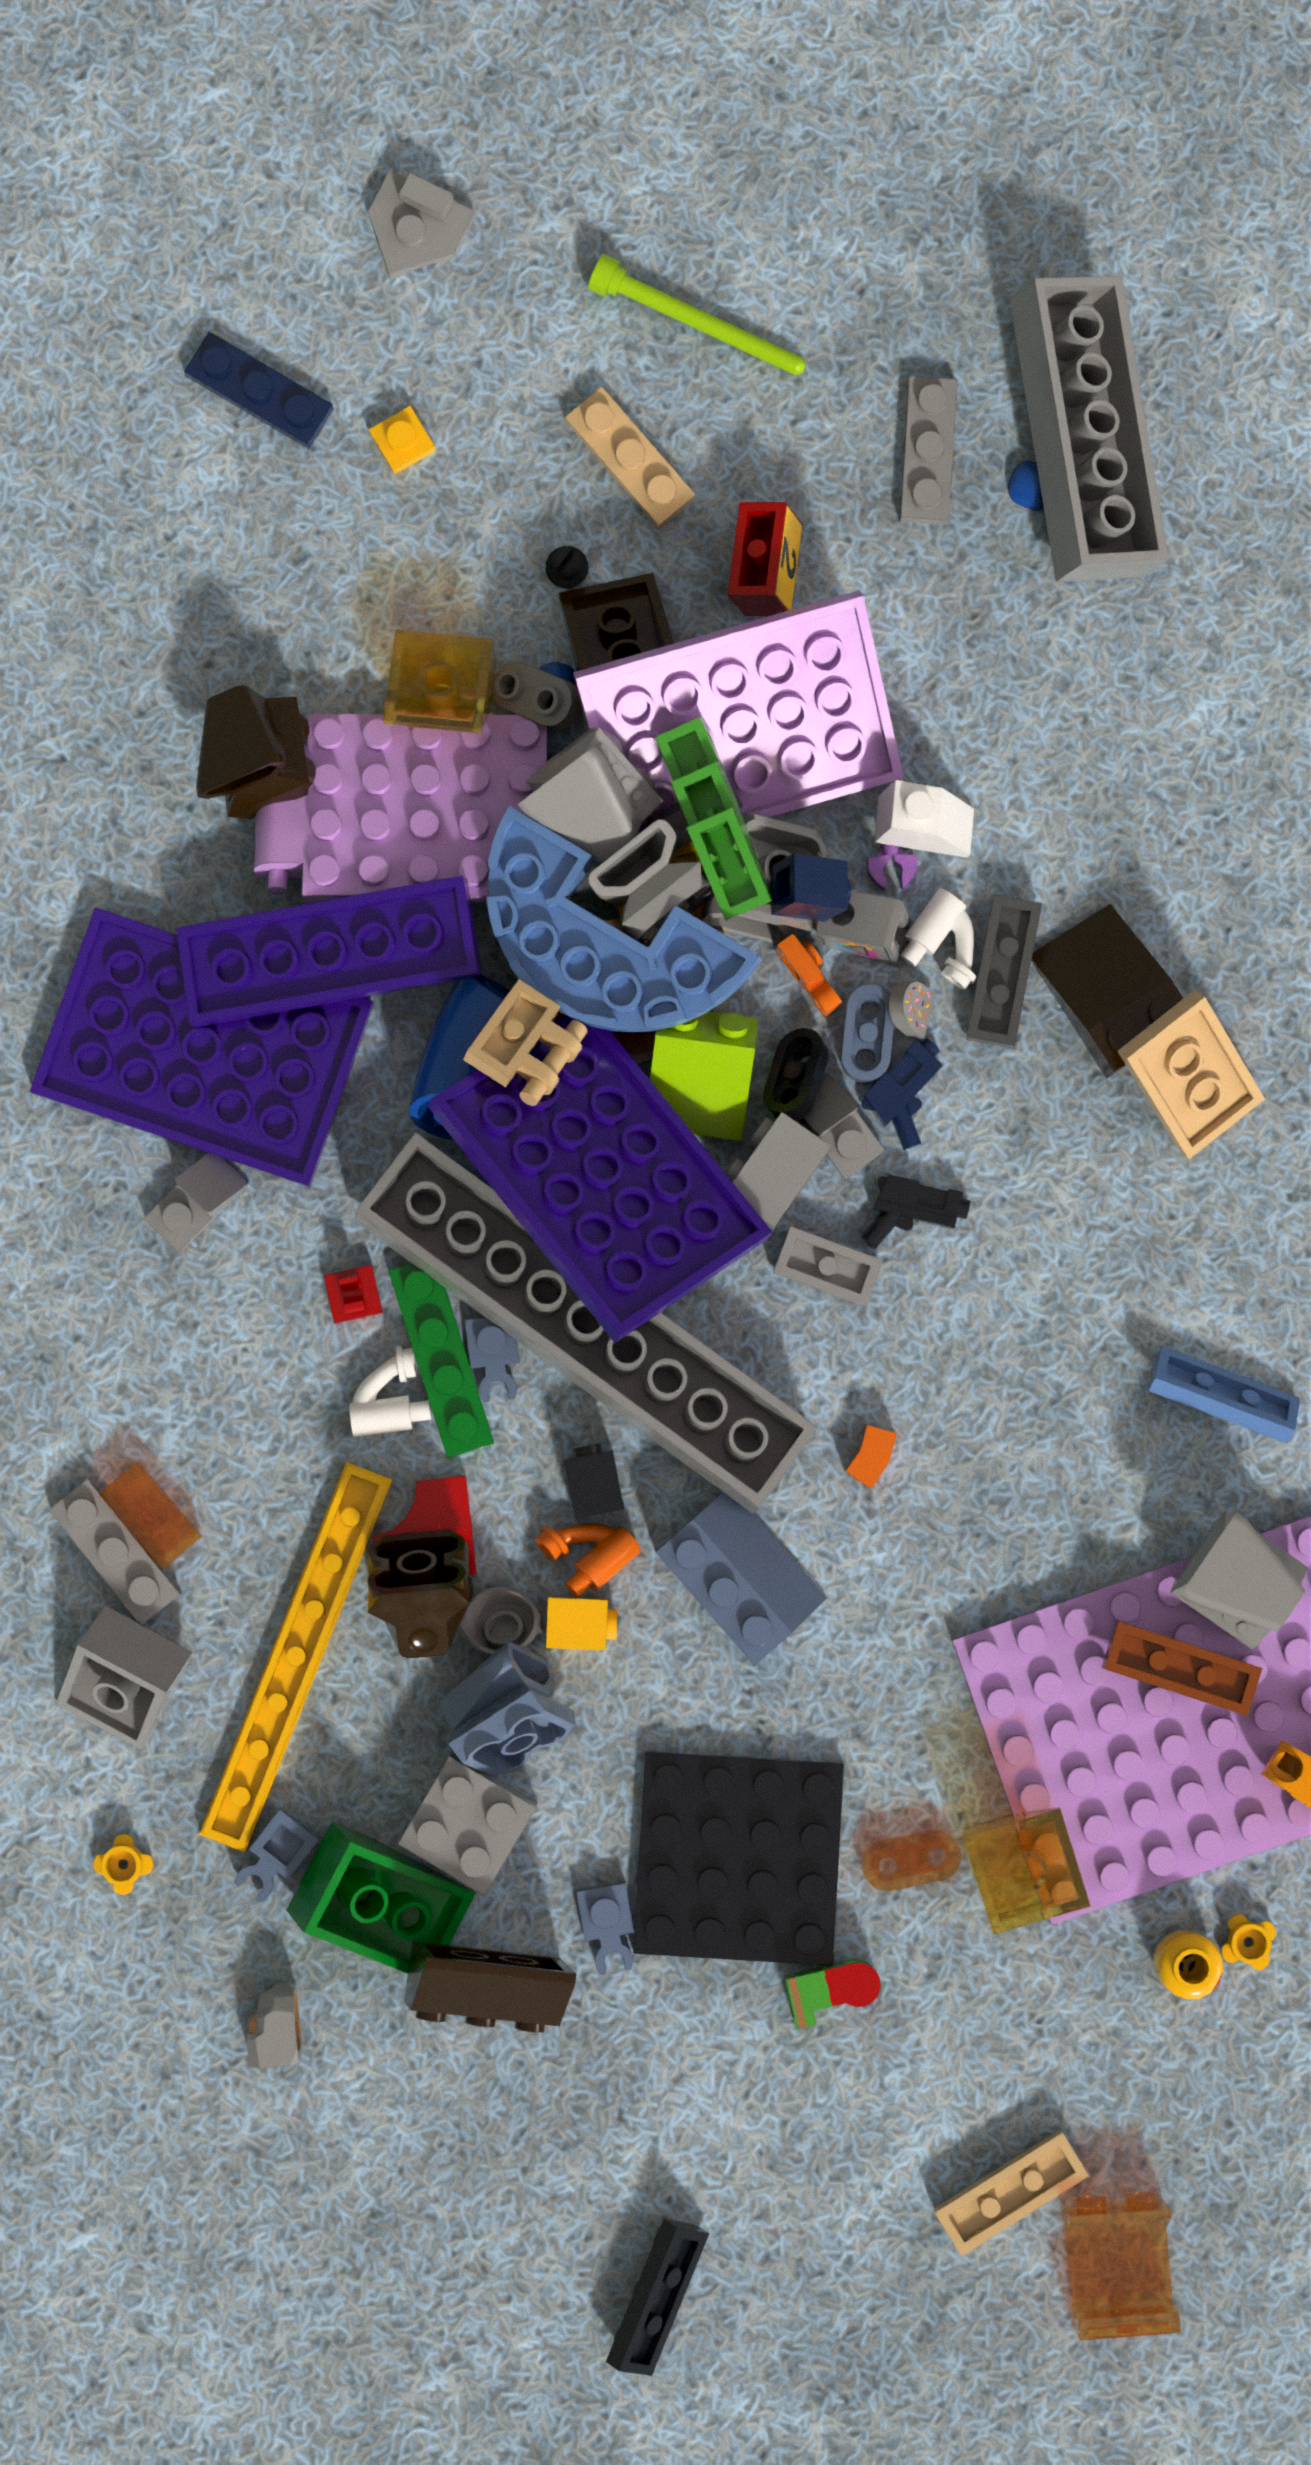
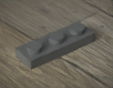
(1004, 971)

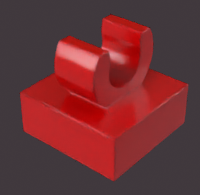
(353, 1294)

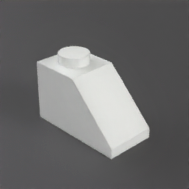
(924, 819)

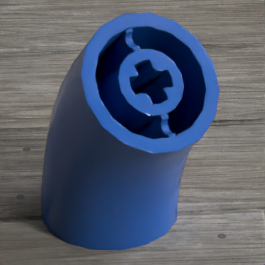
(455, 1029)

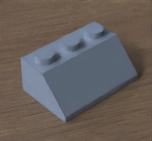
(741, 1576)

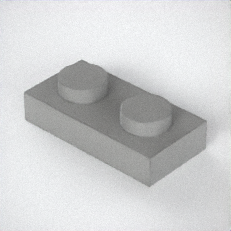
(827, 1266)

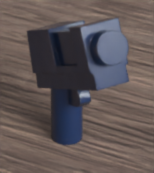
(895, 1091)

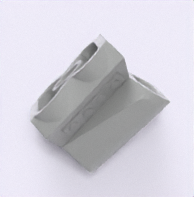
(592, 795)
(772, 843)
(648, 882)
(1241, 1580)

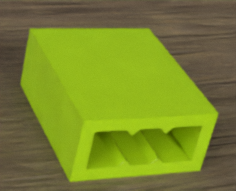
(707, 1071)

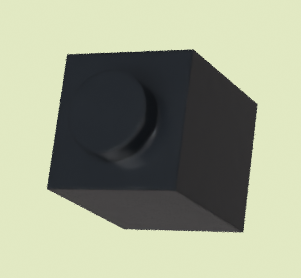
(593, 1481)

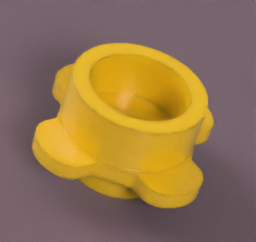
(138, 1864)
(1258, 1952)

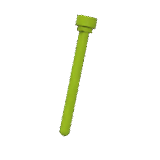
(613, 279)

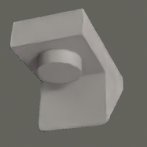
(839, 1124)
(195, 1200)

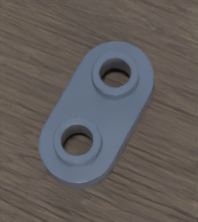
(867, 1034)

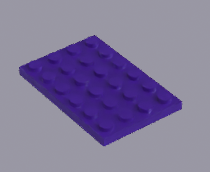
(233, 1088)
(605, 1181)

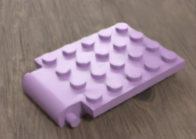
(397, 805)

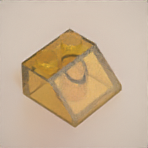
(440, 681)
(1025, 1868)

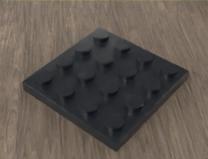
(738, 1858)

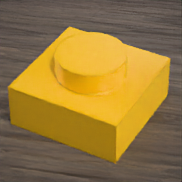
(402, 440)

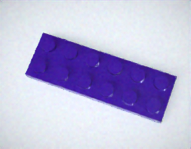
(328, 951)

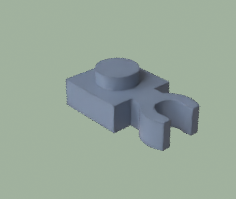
(493, 1350)
(280, 1849)
(605, 1917)

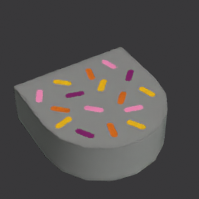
(911, 1008)

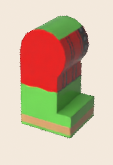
(829, 1986)

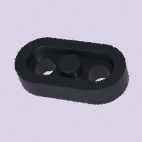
(796, 1079)

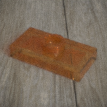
(150, 1515)

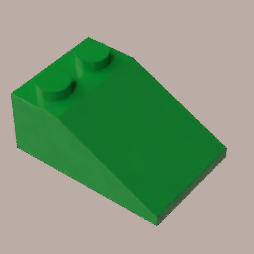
(376, 1899)

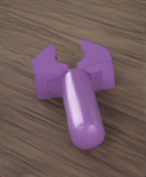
(876, 865)

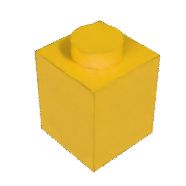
(580, 1623)

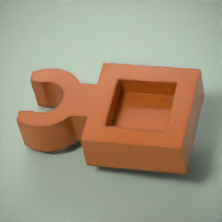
(803, 964)

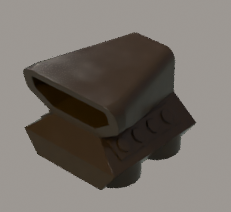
(253, 751)
(420, 1589)

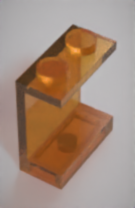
(1120, 2267)

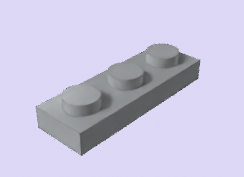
(928, 450)
(115, 1552)

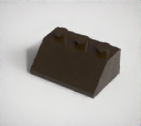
(487, 1986)

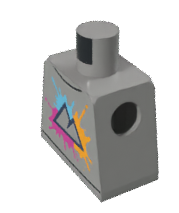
(874, 931)

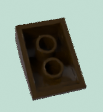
(614, 620)
(1105, 984)

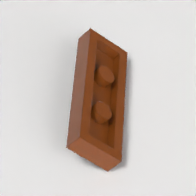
(1181, 1668)

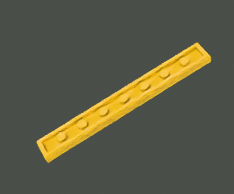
(295, 1657)

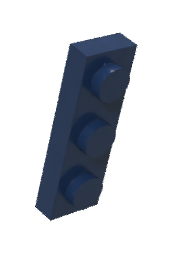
(259, 390)

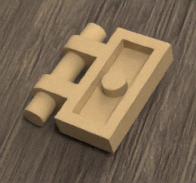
(512, 1034)

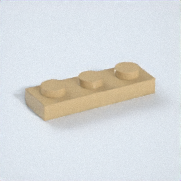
(630, 458)
(1010, 2192)

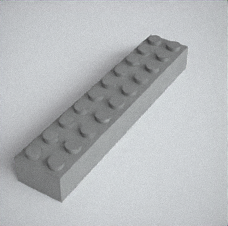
(651, 1377)

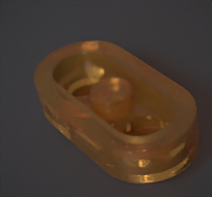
(911, 1859)

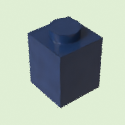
(809, 887)

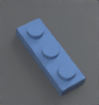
(1224, 1394)

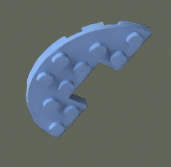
(589, 964)

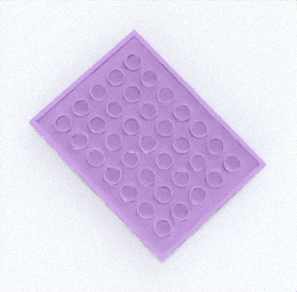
(1139, 1771)

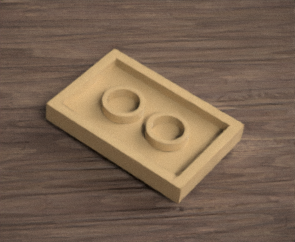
(1191, 1074)

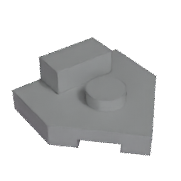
(417, 223)

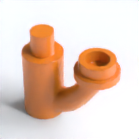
(610, 1555)

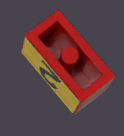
(764, 558)

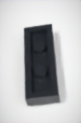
(657, 2297)

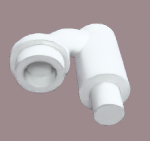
(929, 930)
(391, 1414)

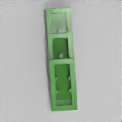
(714, 818)

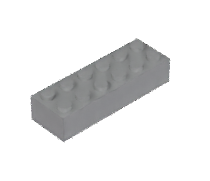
(1088, 428)

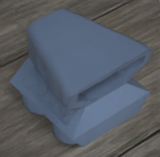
(505, 1711)

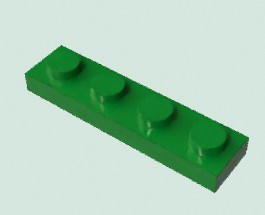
(441, 1360)

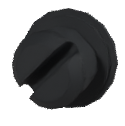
(566, 567)

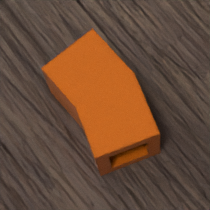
(872, 1455)

